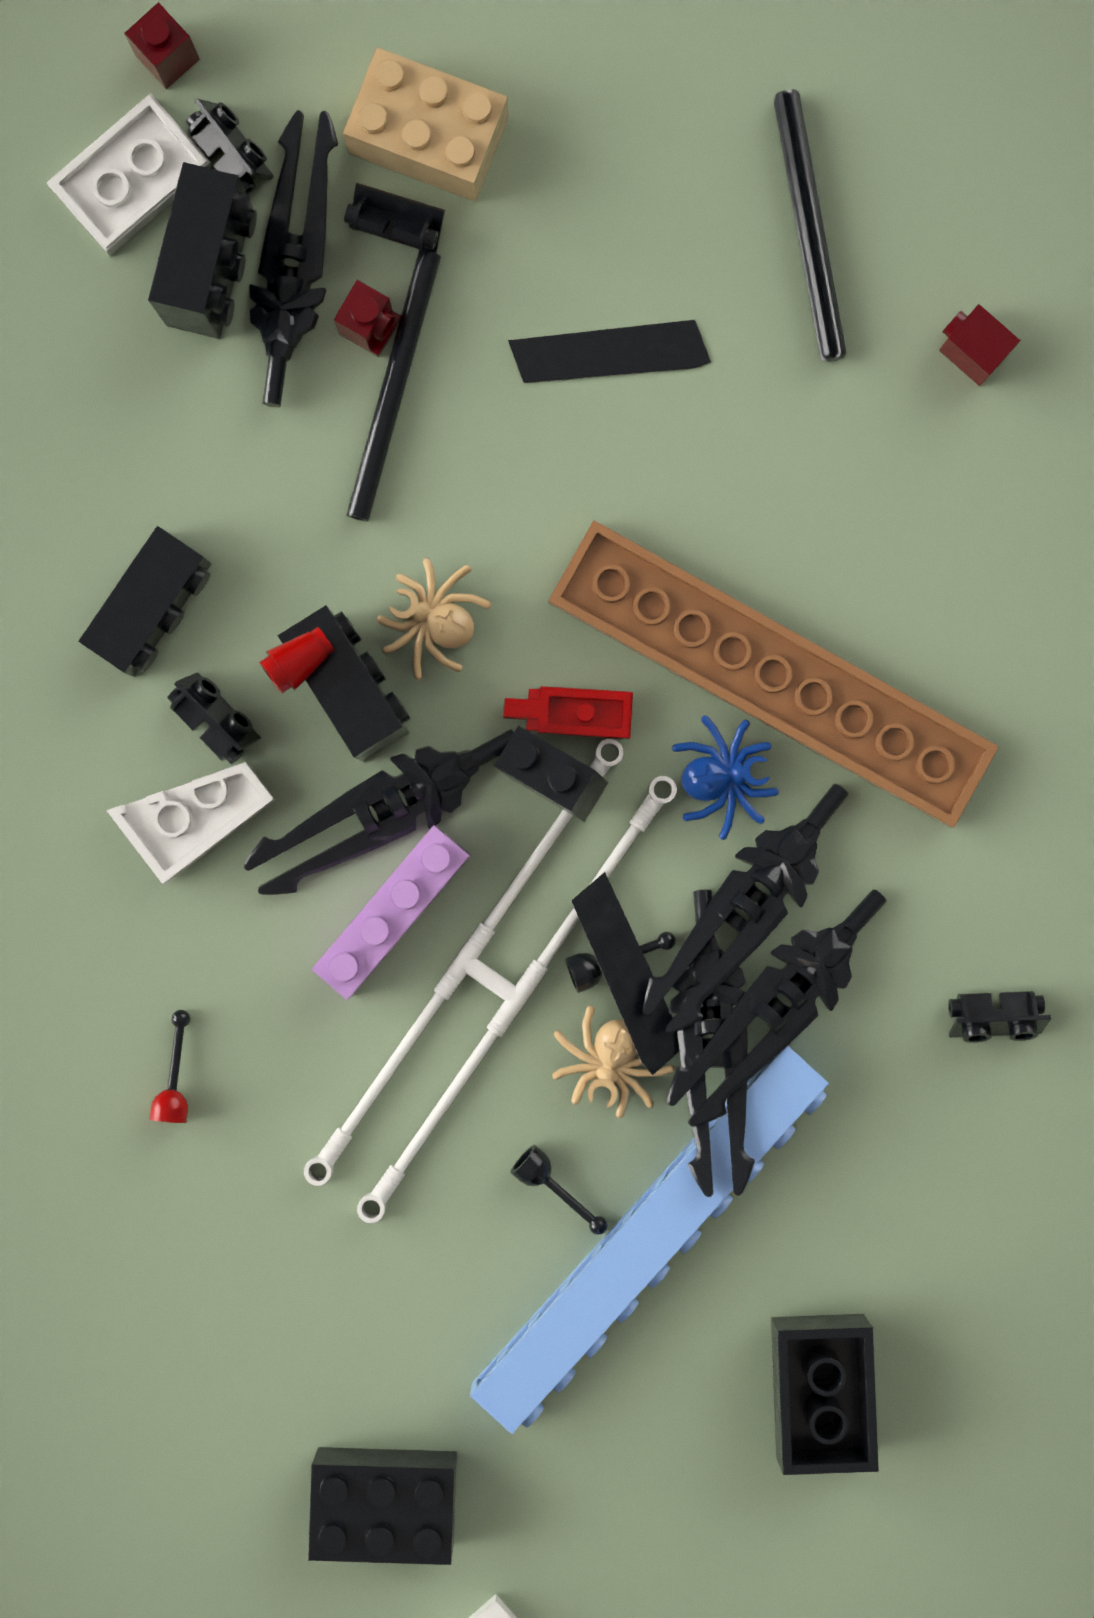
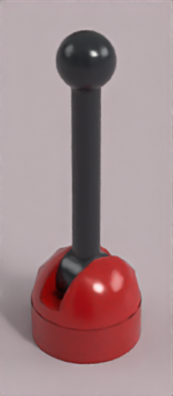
(171, 1104)

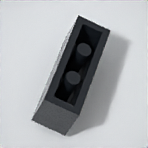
(146, 603)

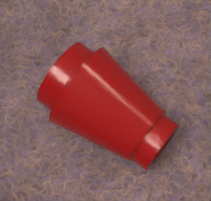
(296, 659)

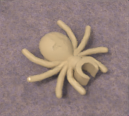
(433, 618)
(608, 1064)

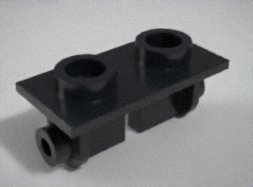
(218, 131)
(395, 218)
(199, 700)
(1016, 1016)

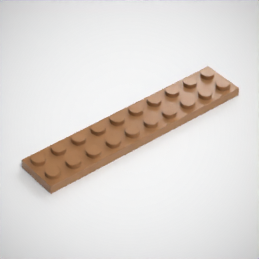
(773, 674)

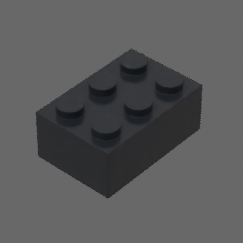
(202, 251)
(350, 687)
(824, 1394)
(382, 1506)

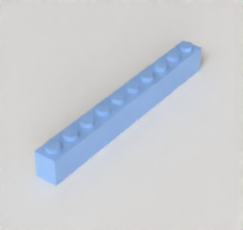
(639, 1248)

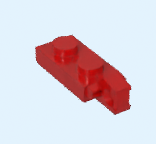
(574, 712)

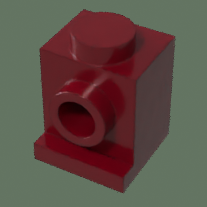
(367, 318)

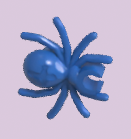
(724, 776)

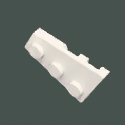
(191, 819)

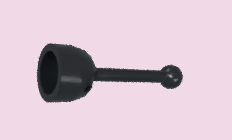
(585, 968)
(535, 1169)

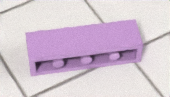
(391, 912)

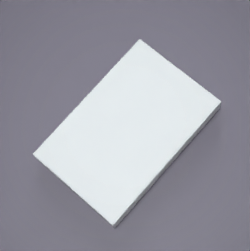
(127, 174)

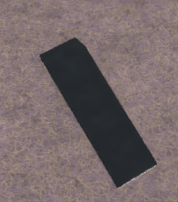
(610, 352)
(625, 972)

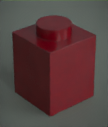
(162, 45)
(977, 343)

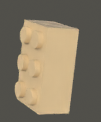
(426, 124)

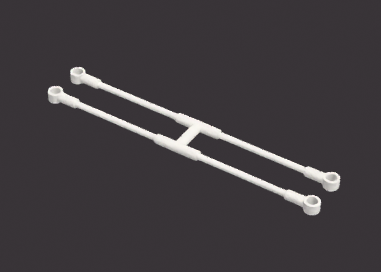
(514, 995)

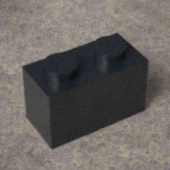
(551, 773)

